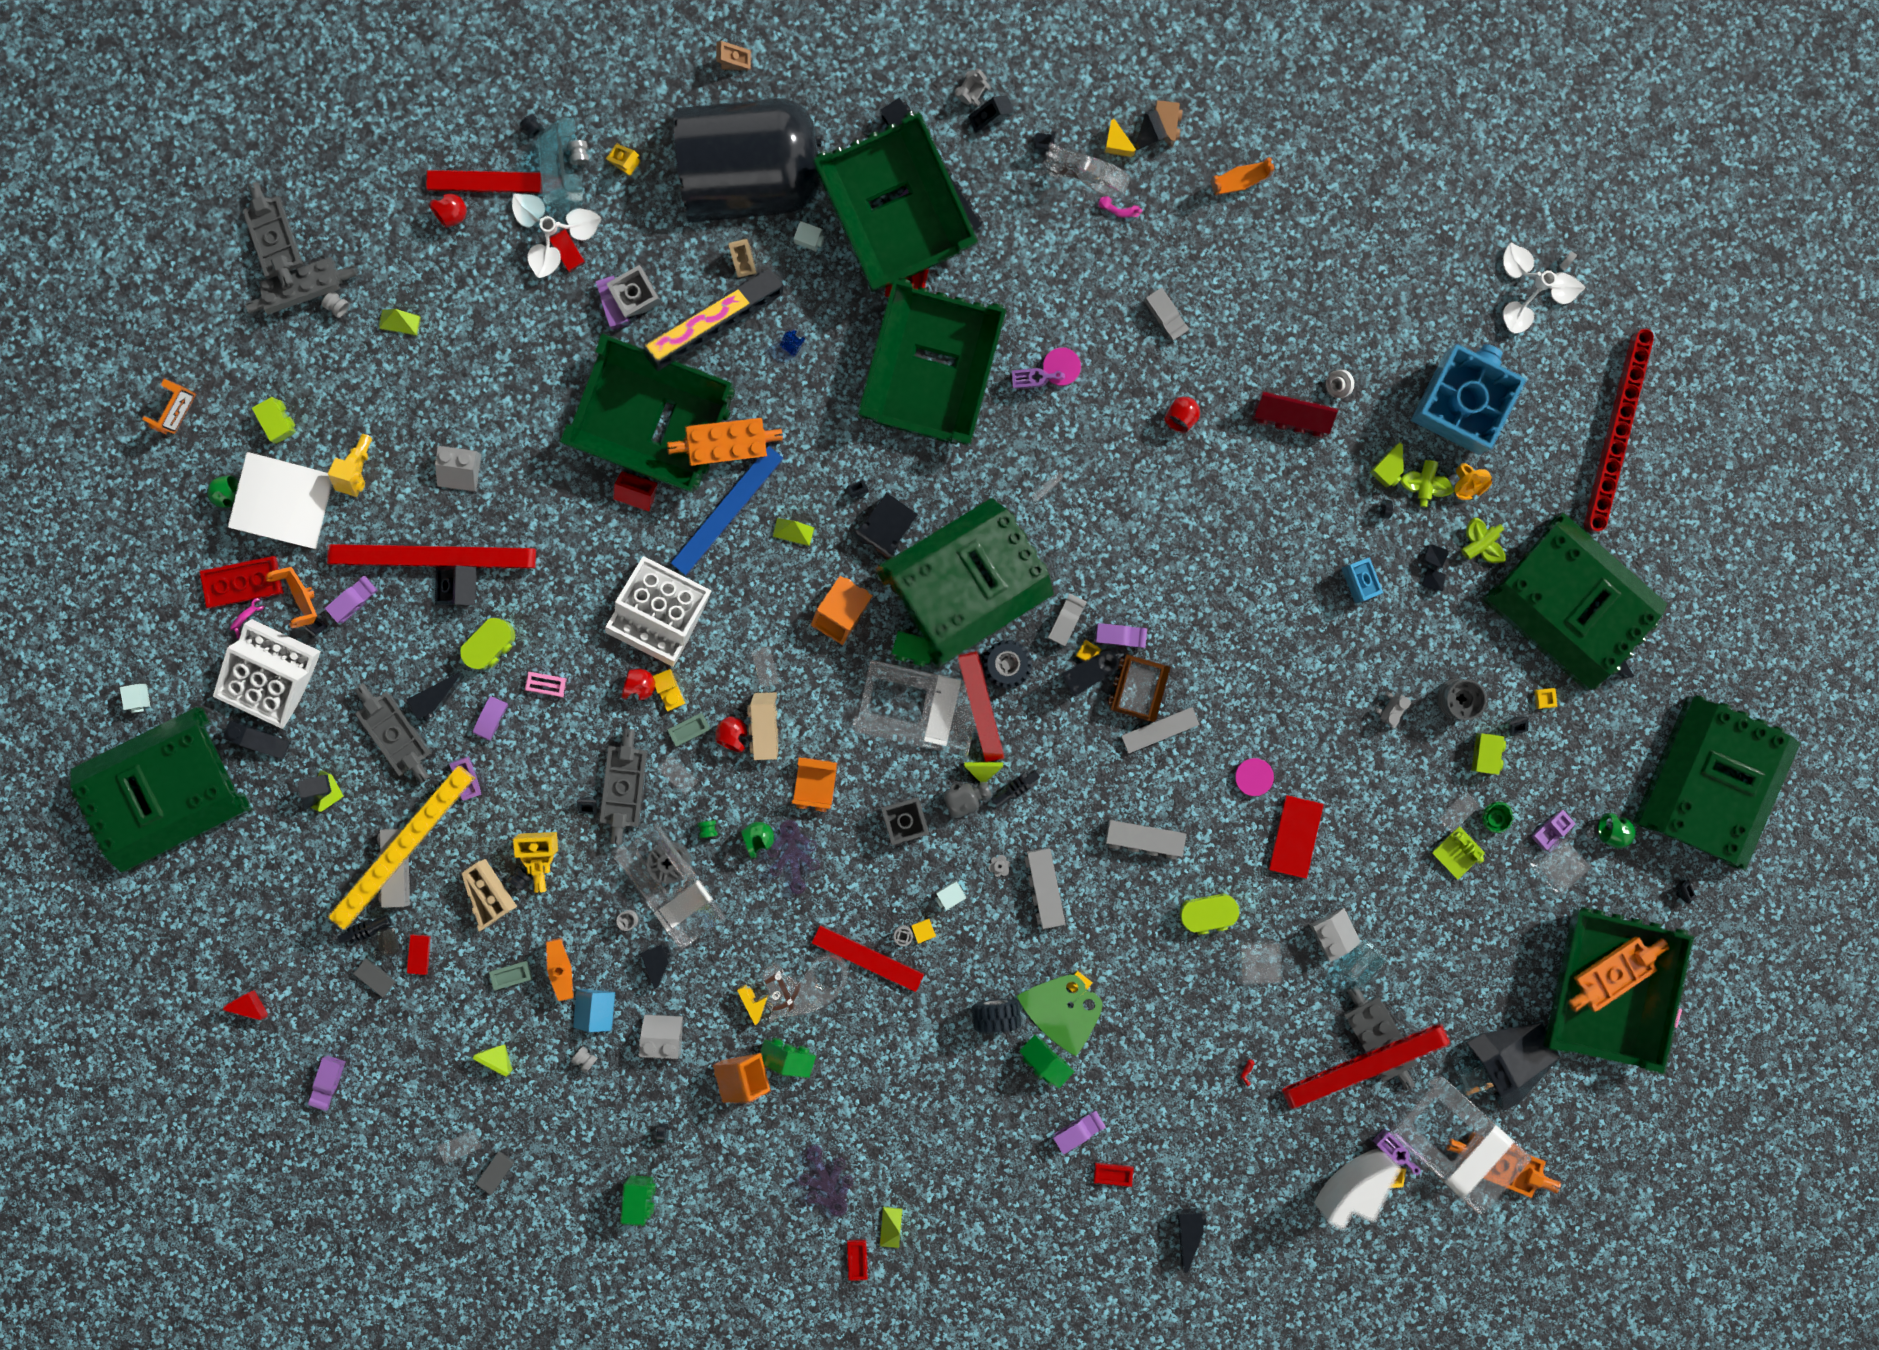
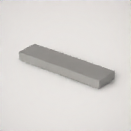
(1160, 730)

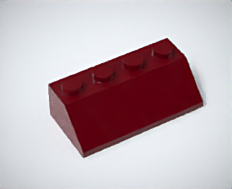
(1294, 414)

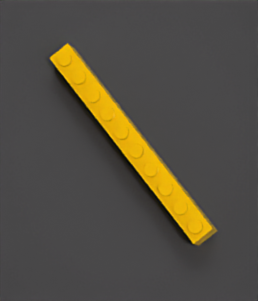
(402, 847)

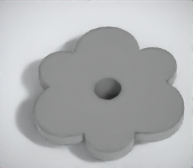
(1000, 860)

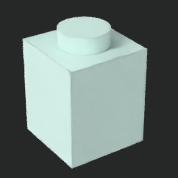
(809, 236)
(135, 697)
(950, 895)

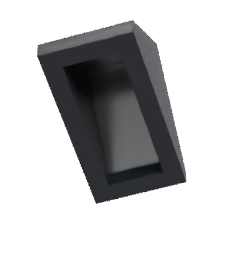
(1151, 130)
(313, 790)

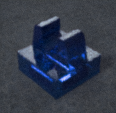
(792, 343)

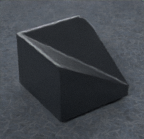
(1435, 556)

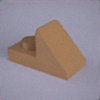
(732, 56)

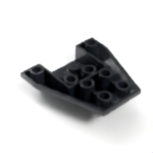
(1513, 1060)

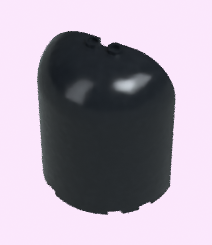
(745, 159)

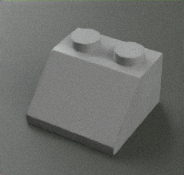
(634, 292)
(457, 468)
(1335, 934)
(661, 1036)

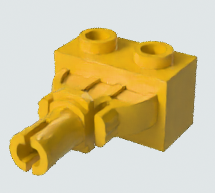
(346, 474)
(537, 854)

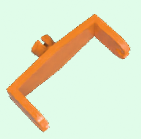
(1242, 177)
(300, 593)
(559, 969)

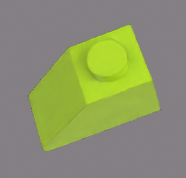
(1390, 467)

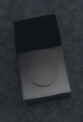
(991, 113)
(657, 962)

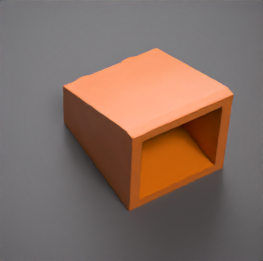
(841, 609)
(741, 1078)

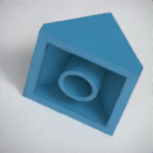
(1362, 580)
(594, 1010)

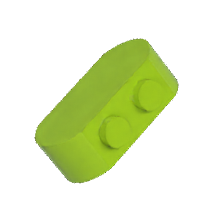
(488, 644)
(1209, 913)

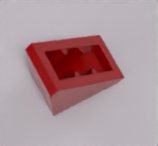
(247, 1005)

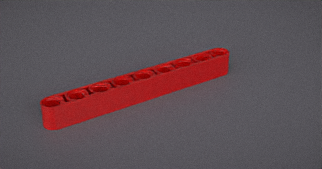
(1365, 1066)

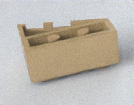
(763, 726)
(487, 894)

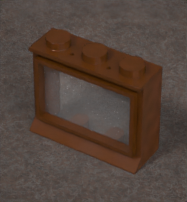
(1139, 688)

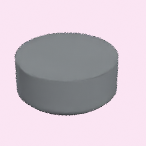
(1568, 260)

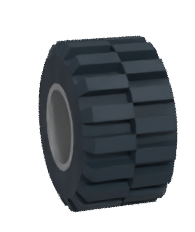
(1007, 664)
(996, 1016)

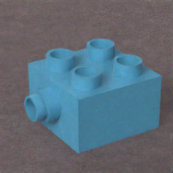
(1469, 397)

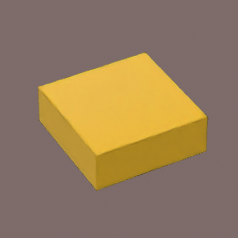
(1087, 651)
(1545, 698)
(923, 930)

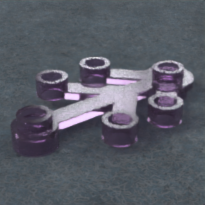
(793, 854)
(828, 1183)

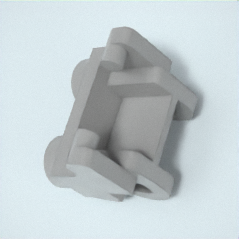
(972, 87)
(1394, 709)

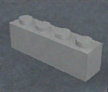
(1145, 838)
(1045, 887)
(396, 890)

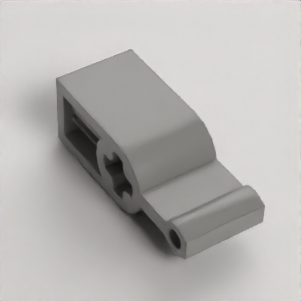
(1166, 313)
(1066, 620)

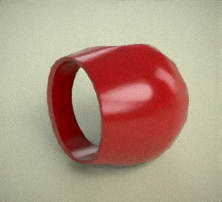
(449, 210)
(1184, 409)
(638, 682)
(728, 732)

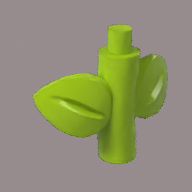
(1427, 483)
(1484, 541)

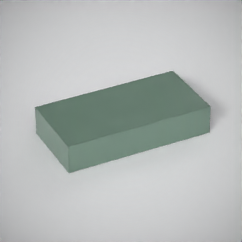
(689, 729)
(510, 975)

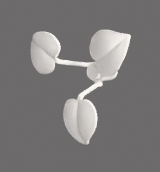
(543, 258)
(1563, 287)

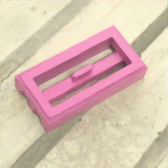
(561, 687)

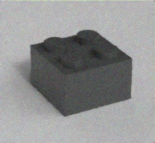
(905, 820)

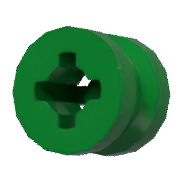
(707, 829)

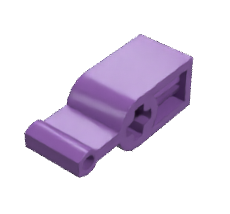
(613, 312)
(1031, 374)
(351, 600)
(1120, 635)
(326, 1082)
(1078, 1132)
(1393, 1148)

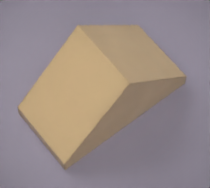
(742, 258)

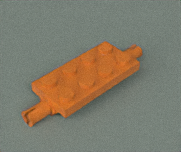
(725, 441)
(1616, 973)
(1528, 1179)

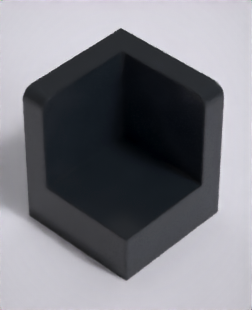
(1042, 142)

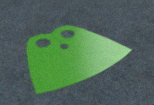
(1049, 1011)

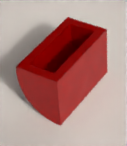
(635, 491)

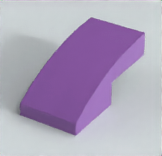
(489, 718)
(474, 788)
(1553, 829)

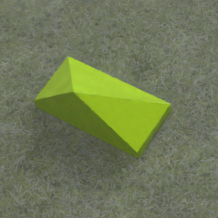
(399, 321)
(793, 531)
(983, 770)
(331, 798)
(495, 1059)
(891, 1227)

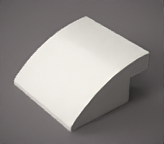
(280, 500)
(657, 611)
(265, 673)
(1357, 1188)

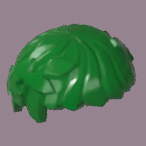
(1497, 817)

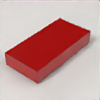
(568, 251)
(418, 954)
(1113, 1174)
(857, 1260)

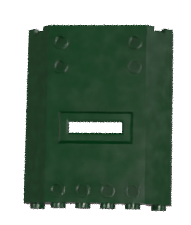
(910, 230)
(923, 393)
(626, 404)
(1557, 585)
(949, 593)
(179, 781)
(1708, 807)
(1638, 1023)

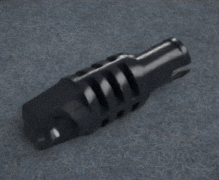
(1016, 788)
(364, 929)

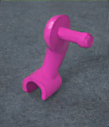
(1133, 211)
(243, 616)

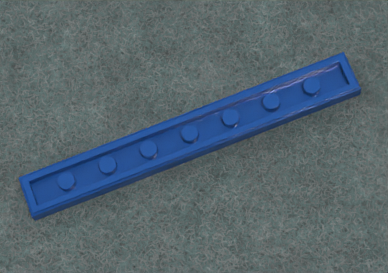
(727, 511)

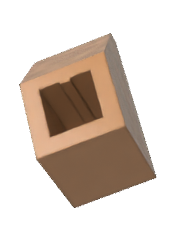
(1169, 115)

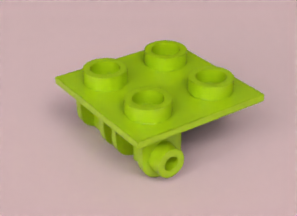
(1458, 853)

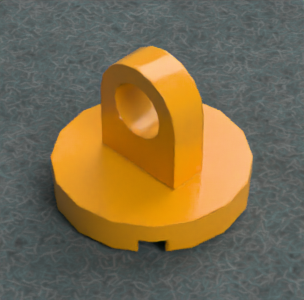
(1471, 482)

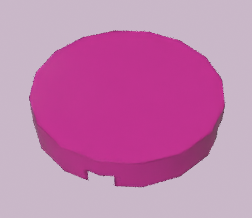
(1064, 361)
(1254, 777)

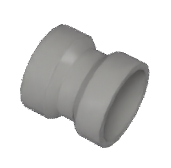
(578, 152)
(335, 304)
(624, 921)
(903, 935)
(584, 1059)

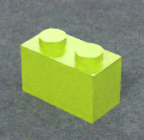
(274, 420)
(1488, 753)

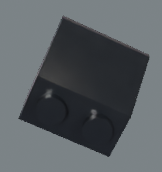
(455, 586)

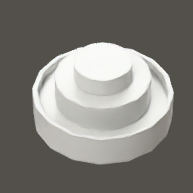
(1340, 383)

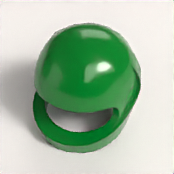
(221, 491)
(1621, 834)
(757, 836)

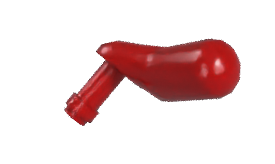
(1247, 1069)

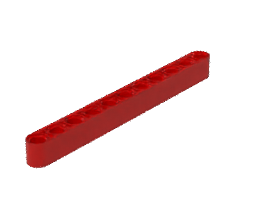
(1624, 424)
(431, 556)

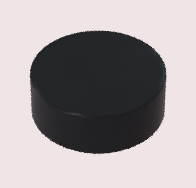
(1386, 509)
(662, 1133)

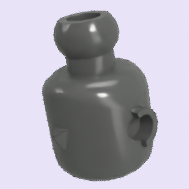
(963, 798)

